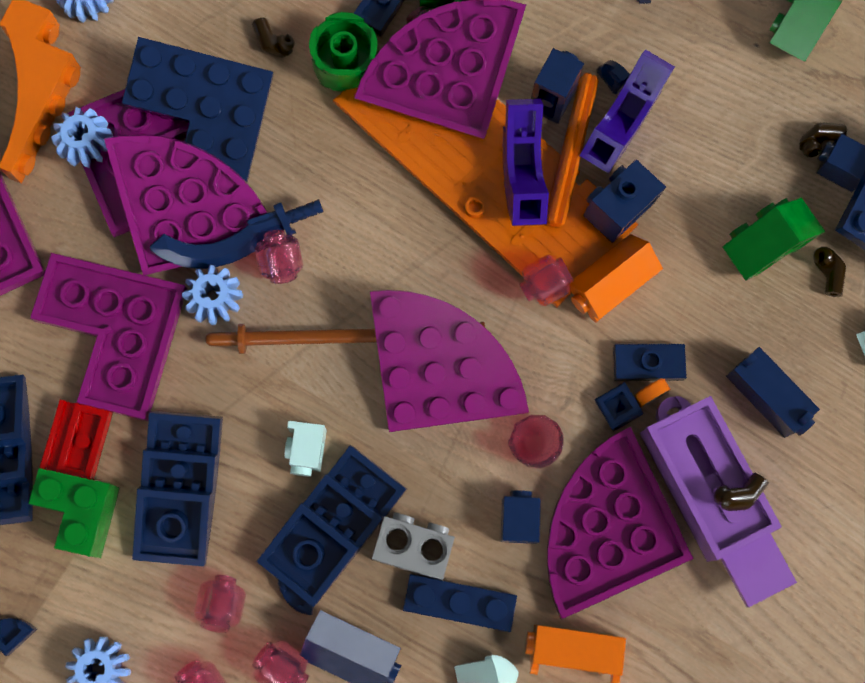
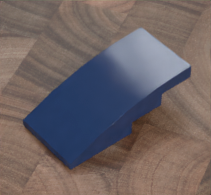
(15, 452)
(177, 488)
(331, 525)

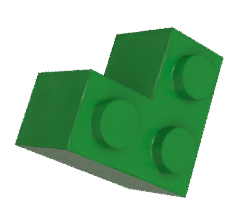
(802, 26)
(776, 233)
(86, 509)

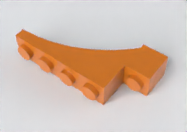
(43, 83)

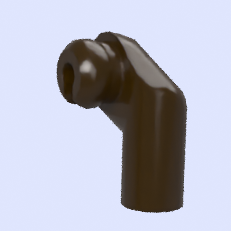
(271, 43)
(811, 141)
(833, 268)
(741, 498)

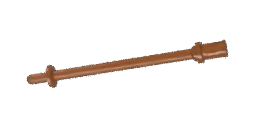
(243, 338)

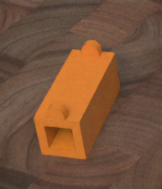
(614, 277)
(576, 651)

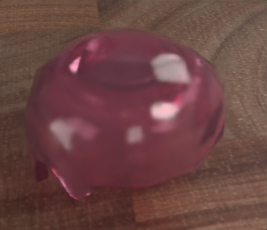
(536, 441)

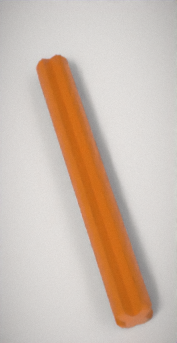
(571, 150)

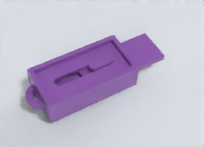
(696, 458)

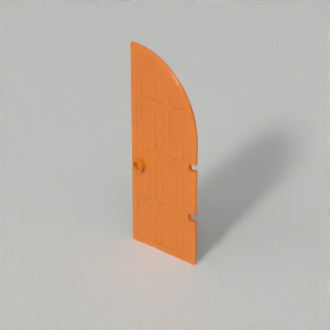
(469, 180)

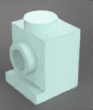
(305, 447)

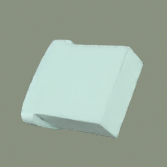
(491, 670)

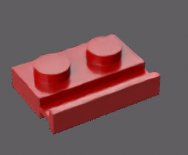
(76, 439)

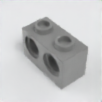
(410, 556)

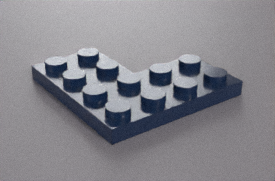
(213, 94)

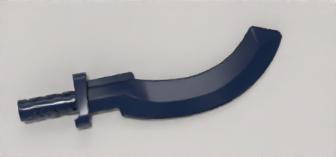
(236, 246)

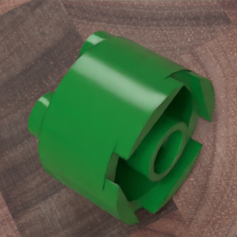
(330, 40)

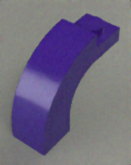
(628, 112)
(522, 163)

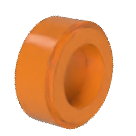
(652, 392)

